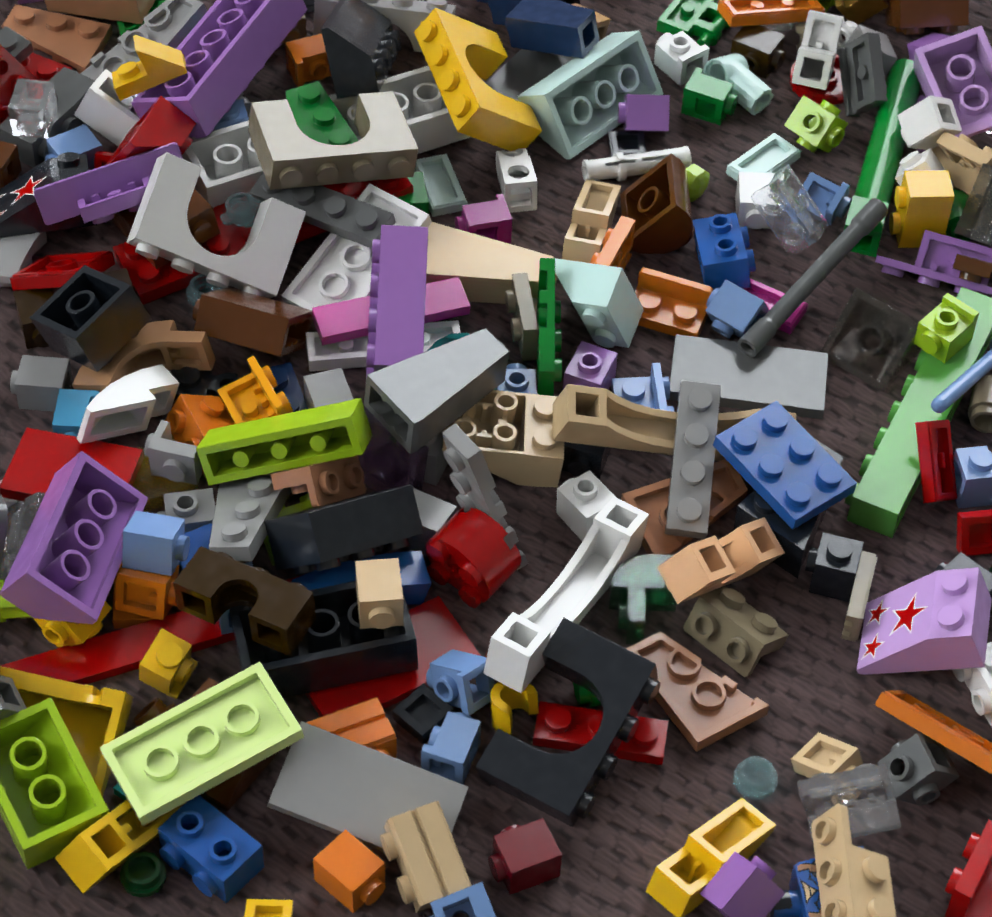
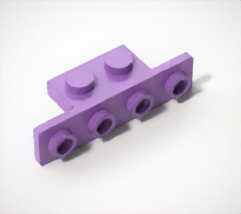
(101, 190)
(936, 262)

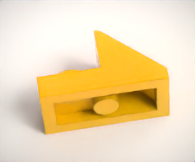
(156, 66)

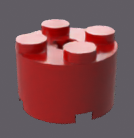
(472, 556)

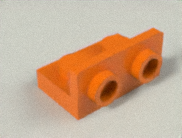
(672, 303)

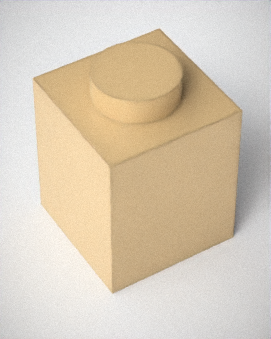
(379, 593)

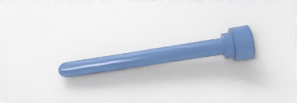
(963, 383)

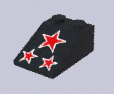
(18, 204)

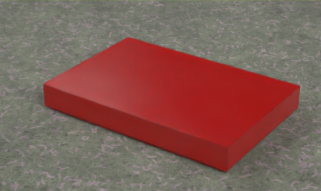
(45, 452)

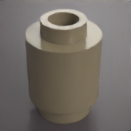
(981, 405)

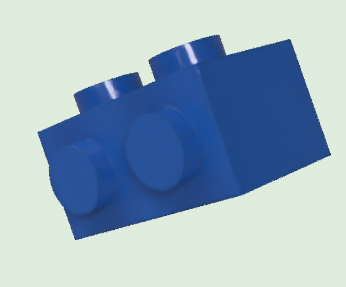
(723, 251)
(210, 849)

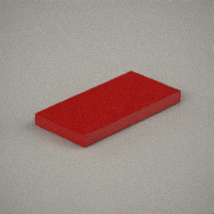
(435, 635)

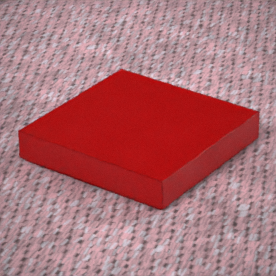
(57, 269)

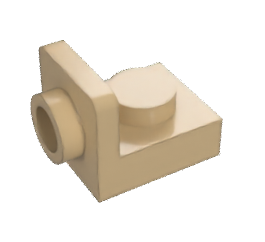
(825, 755)

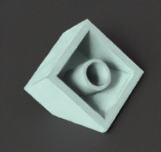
(601, 300)

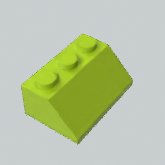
(44, 784)

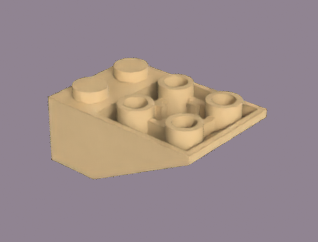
(516, 437)

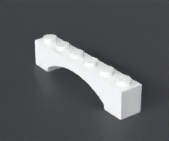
(519, 642)

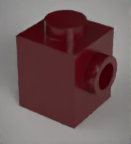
(525, 856)

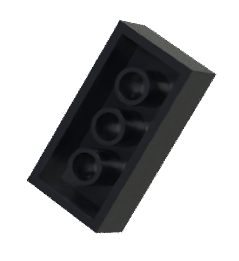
(333, 648)

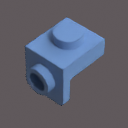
(828, 197)

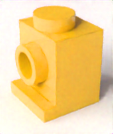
(167, 664)

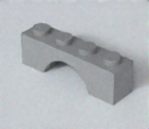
(402, 13)

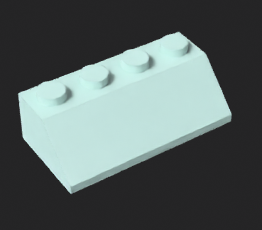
(582, 97)

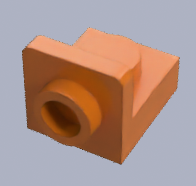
(145, 593)

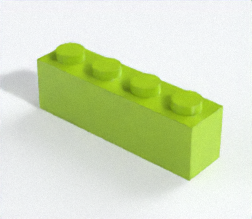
(285, 442)

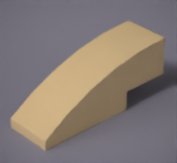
(590, 220)

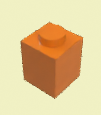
(350, 872)

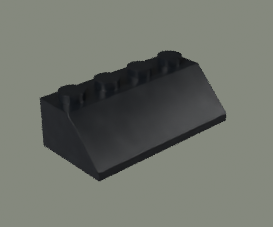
(359, 47)

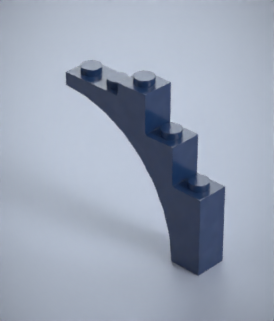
(547, 25)

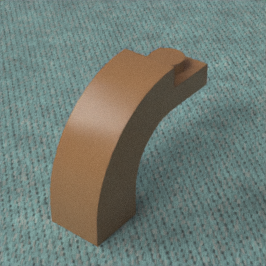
(154, 345)

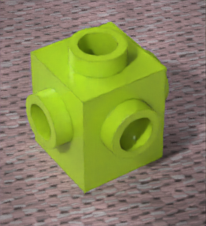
(817, 125)

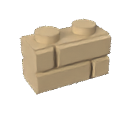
(425, 855)

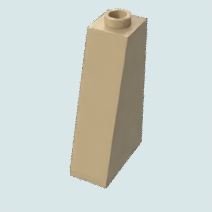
(479, 262)

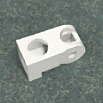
(517, 179)

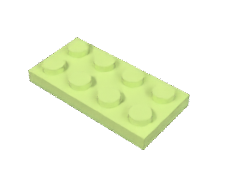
(201, 743)

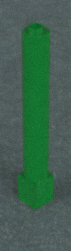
(884, 150)

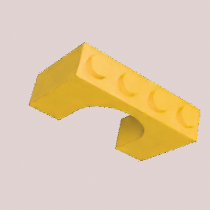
(459, 59)

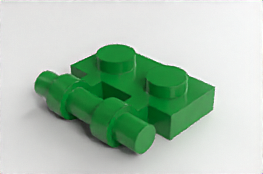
(690, 17)

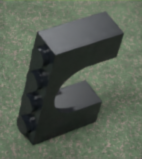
(566, 781)

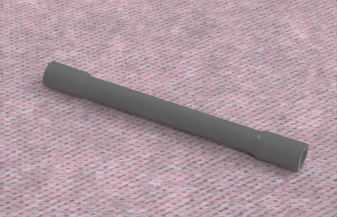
(766, 327)

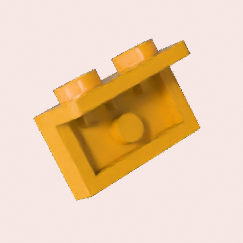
(254, 395)

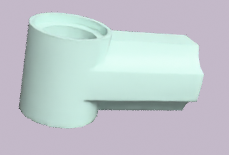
(734, 68)

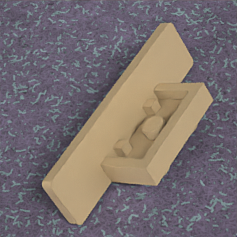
(962, 159)
(848, 876)

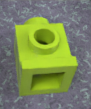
(946, 328)

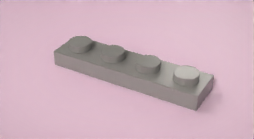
(693, 460)

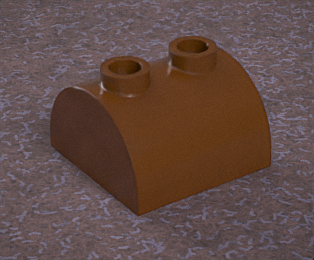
(660, 208)

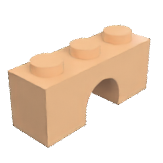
(720, 562)

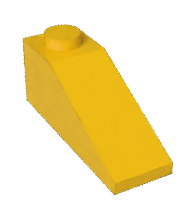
(107, 845)

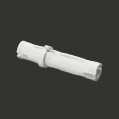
(622, 166)

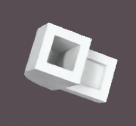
(818, 50)

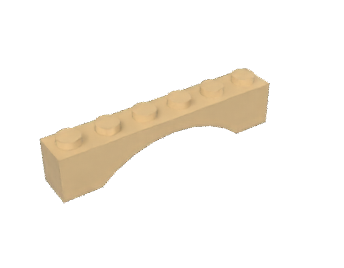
(606, 420)

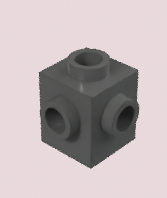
(919, 769)

